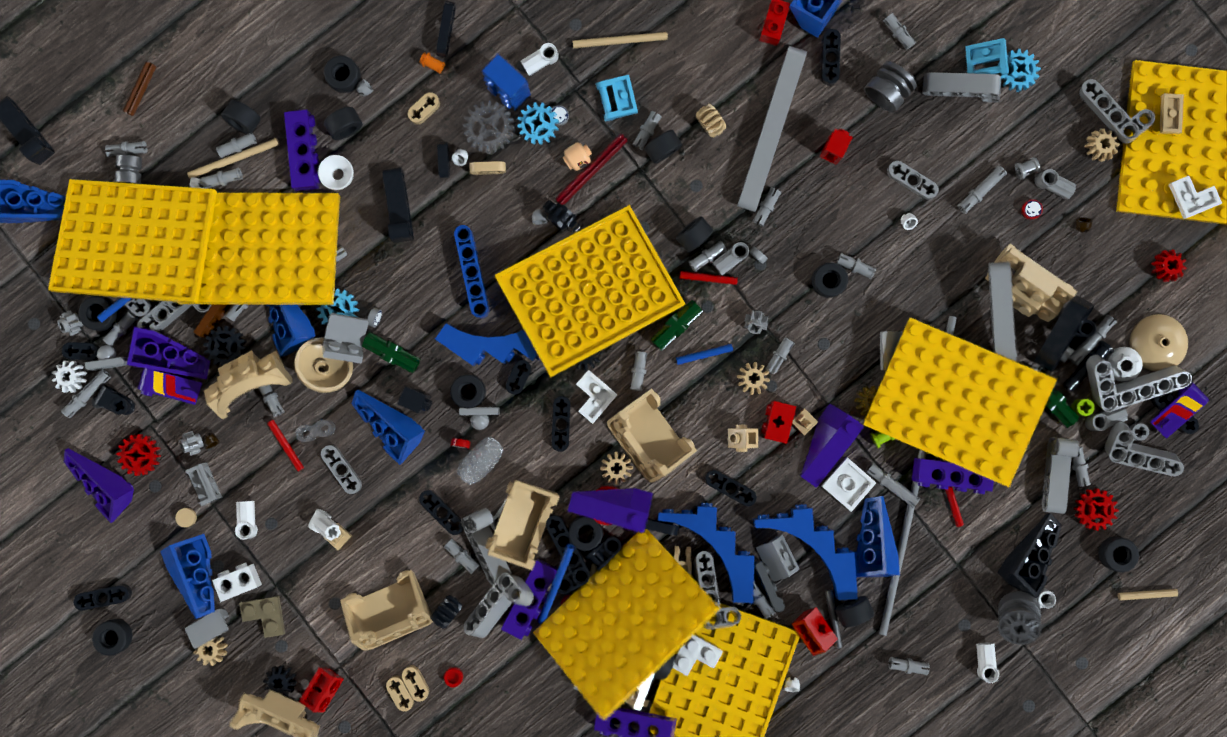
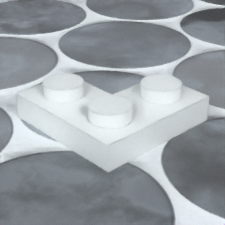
(1190, 201)
(599, 395)
(693, 650)

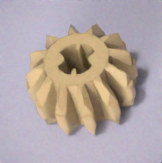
(711, 120)
(1095, 147)
(747, 382)
(611, 463)
(215, 654)

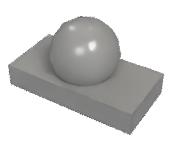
(106, 359)
(479, 418)

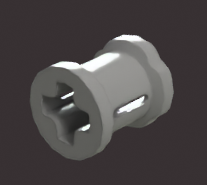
(1027, 168)

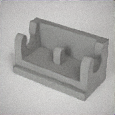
(204, 483)

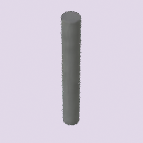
(833, 617)

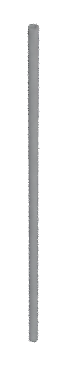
(905, 530)

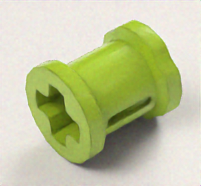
(1089, 407)
(879, 438)

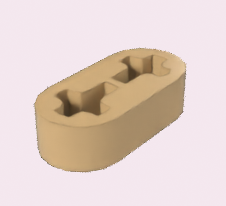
(420, 104)
(482, 168)
(411, 685)
(396, 695)

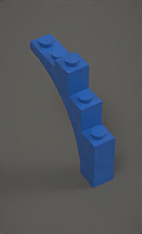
(472, 347)
(839, 563)
(739, 567)

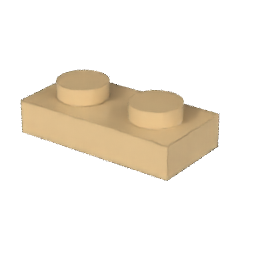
(1171, 113)

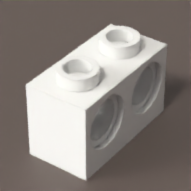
(238, 585)

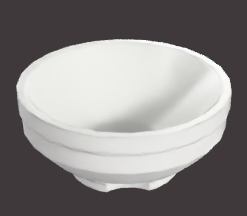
(331, 164)
(1118, 356)

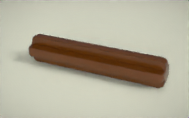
(139, 88)

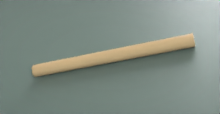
(620, 40)
(233, 158)

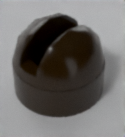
(1083, 224)
(210, 441)

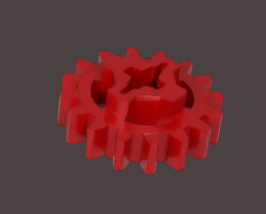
(137, 462)
(1087, 509)

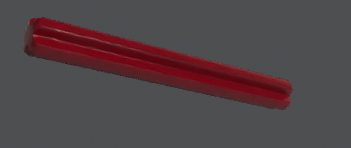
(591, 169)

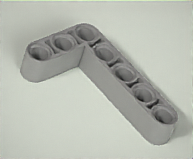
(1133, 394)

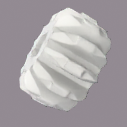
(76, 376)

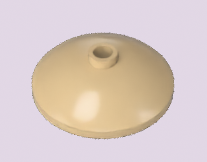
(1148, 337)
(311, 358)

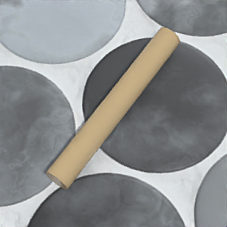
(1147, 594)

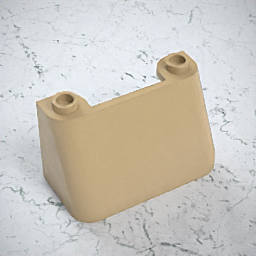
(649, 438)
(521, 523)
(386, 613)

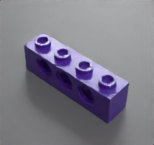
(293, 122)
(923, 475)
(520, 628)
(664, 724)

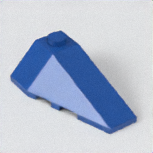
(814, 14)
(28, 204)
(290, 327)
(395, 429)
(876, 546)
(190, 569)

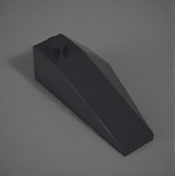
(1028, 562)

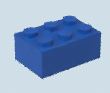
(506, 83)

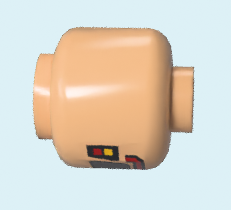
(577, 156)

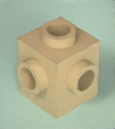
(742, 438)

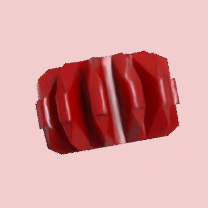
(1162, 265)

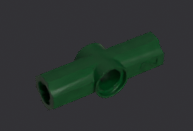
(676, 325)
(391, 352)
(1060, 409)

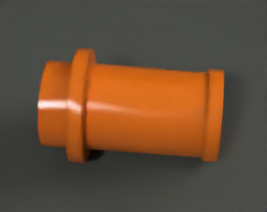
(431, 62)

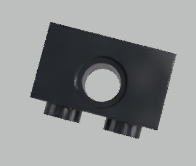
(415, 400)

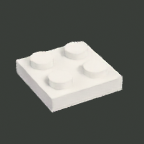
(848, 484)

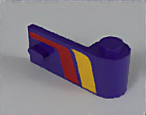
(169, 386)
(1180, 410)

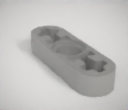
(903, 168)
(345, 483)

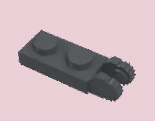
(769, 587)

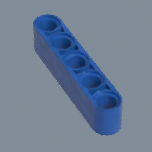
(466, 263)

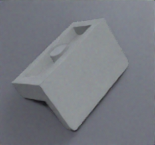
(778, 558)
(207, 628)

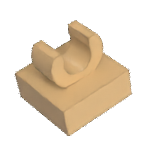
(804, 421)
(342, 538)

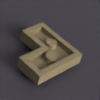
(268, 611)

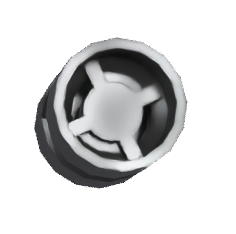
(128, 169)

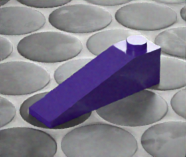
(160, 353)
(830, 441)
(107, 488)
(618, 507)

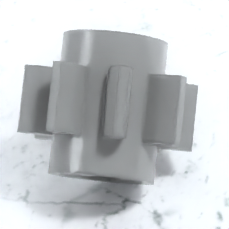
(756, 322)
(69, 323)
(191, 443)

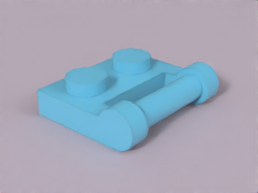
(985, 53)
(623, 97)

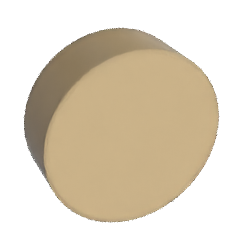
(186, 517)

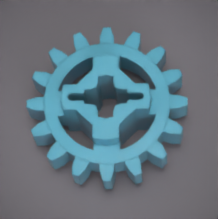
(1024, 74)
(536, 131)
(341, 303)

